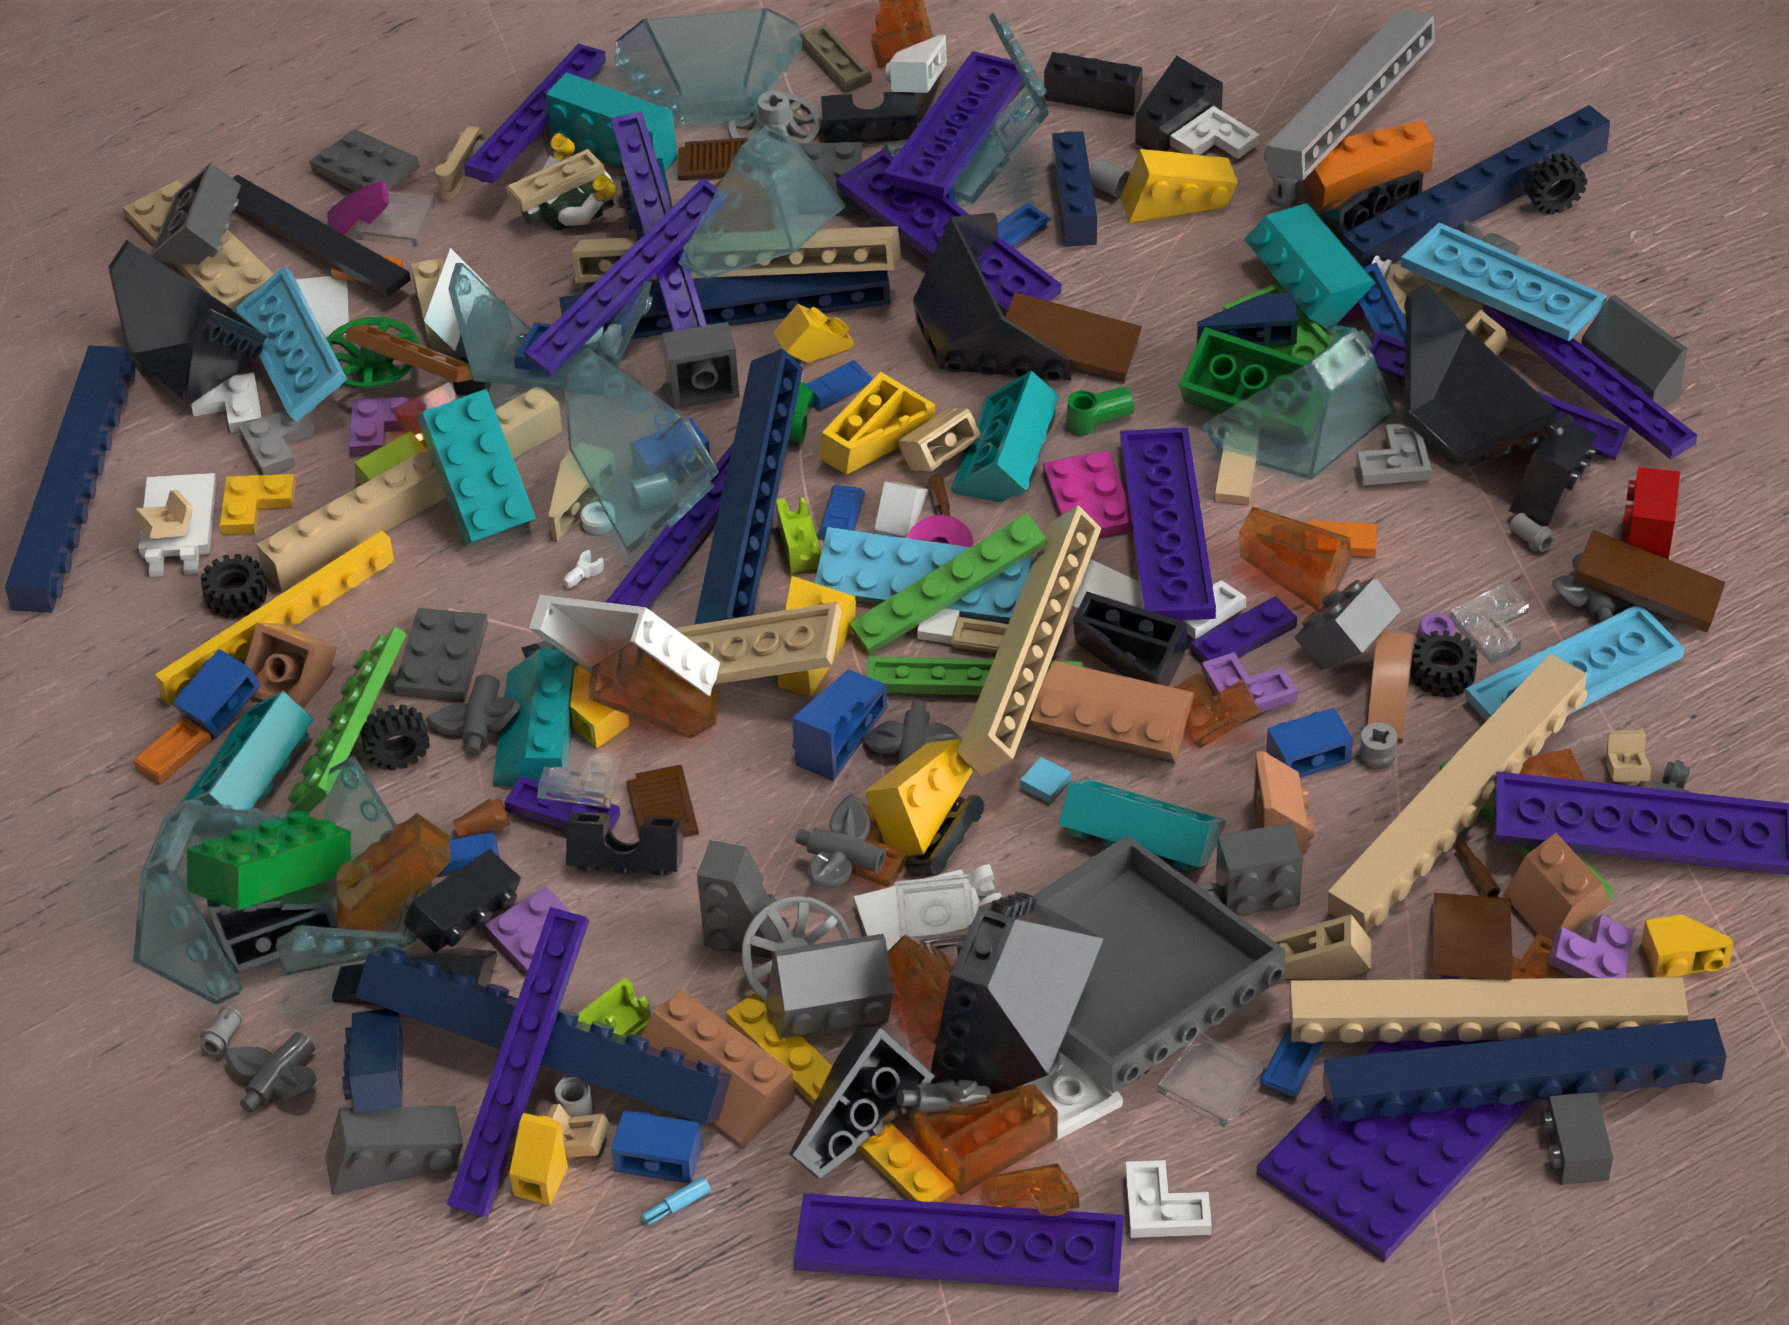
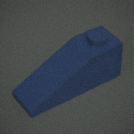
(1260, 320)

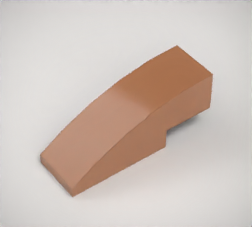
(1390, 680)

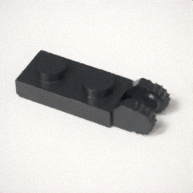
(947, 837)

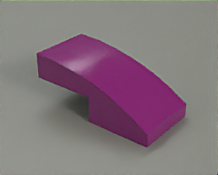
(362, 204)

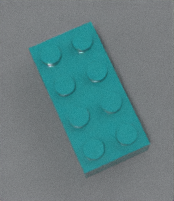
(583, 115)
(475, 467)

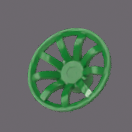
(371, 367)

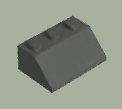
(197, 218)
(1637, 350)
(830, 986)

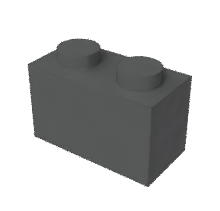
(1578, 1138)

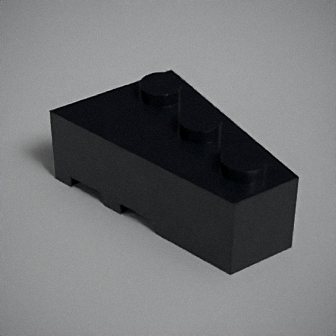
(1175, 101)
(1554, 472)
(1130, 638)
(252, 932)

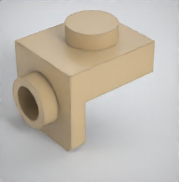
(167, 520)
(1627, 757)
(580, 1133)

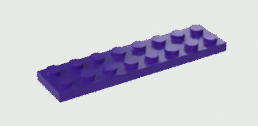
(955, 126)
(923, 221)
(1167, 523)
(1642, 822)
(959, 1242)

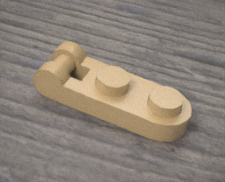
(452, 172)

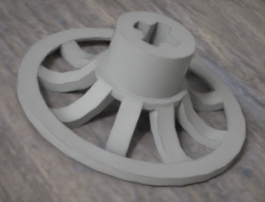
(776, 112)
(786, 938)

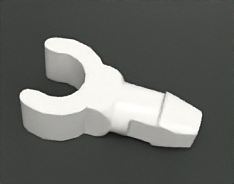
(583, 569)

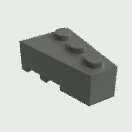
(731, 897)
(391, 1145)

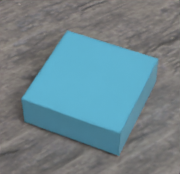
(1045, 780)

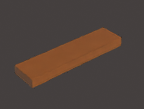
(409, 353)

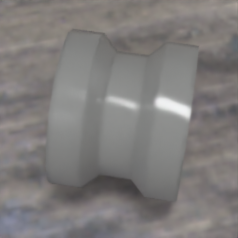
(1378, 745)

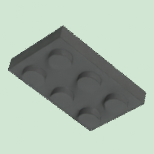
(363, 160)
(834, 161)
(441, 655)

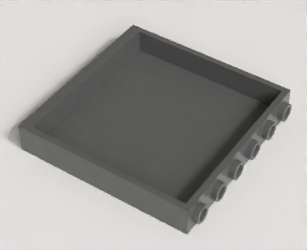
(1165, 964)

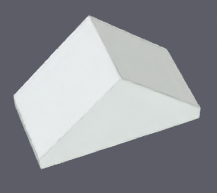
(899, 508)

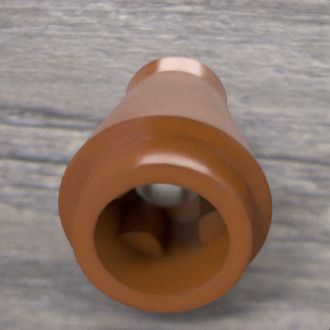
(484, 818)

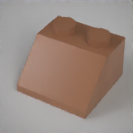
(289, 662)
(1281, 798)
(1555, 889)

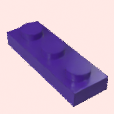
(1245, 631)
(524, 802)

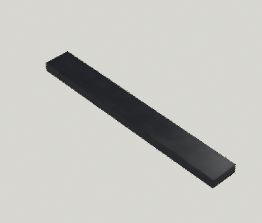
(320, 239)

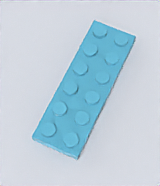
(1504, 281)
(295, 345)
(882, 565)
(1608, 653)

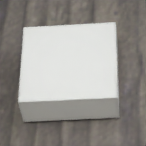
(939, 626)

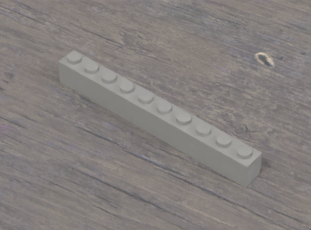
(1349, 95)

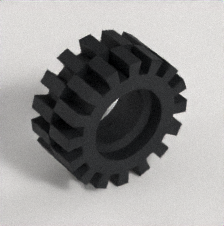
(1549, 172)
(236, 599)
(1444, 648)
(390, 724)

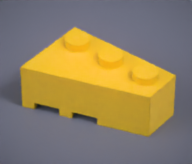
(1176, 185)
(873, 424)
(805, 594)
(918, 795)

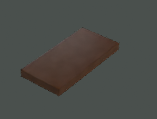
(1088, 339)
(1649, 581)
(1472, 936)

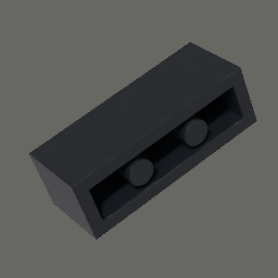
(1093, 83)
(462, 901)

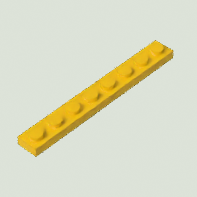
(285, 609)
(888, 1151)

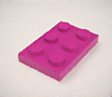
(1094, 486)

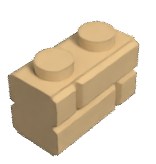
(939, 439)

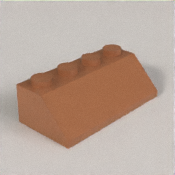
(1112, 711)
(758, 1082)

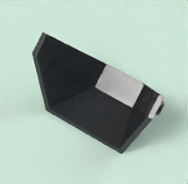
(964, 318)
(178, 329)
(1462, 392)
(1012, 994)

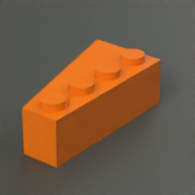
(1371, 160)

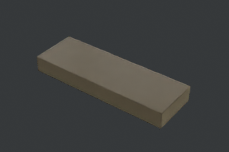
(835, 58)

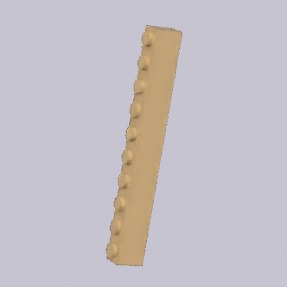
(823, 253)
(391, 498)
(1029, 642)
(1457, 793)
(1478, 1008)

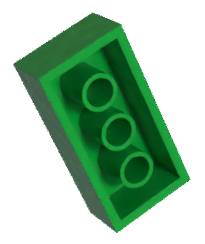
(1231, 370)
(267, 860)

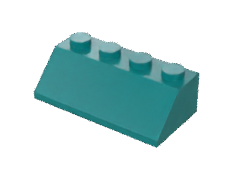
(1310, 263)
(1012, 433)
(543, 725)
(252, 754)
(1157, 825)

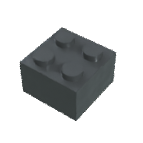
(701, 365)
(1347, 622)
(1259, 869)

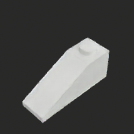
(917, 66)

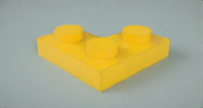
(250, 493)

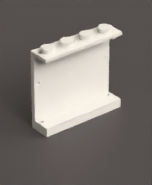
(596, 630)

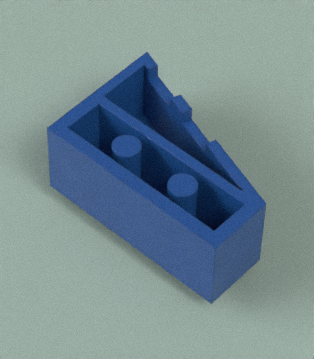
(836, 722)

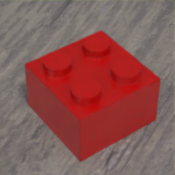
(1652, 510)

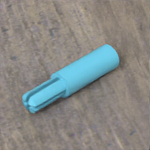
(677, 1200)

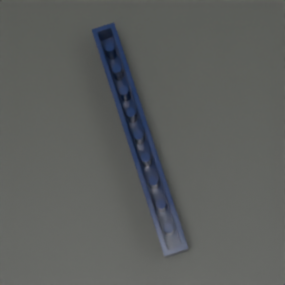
(1476, 189)
(764, 298)
(70, 480)
(750, 489)
(574, 1047)
(1523, 1069)

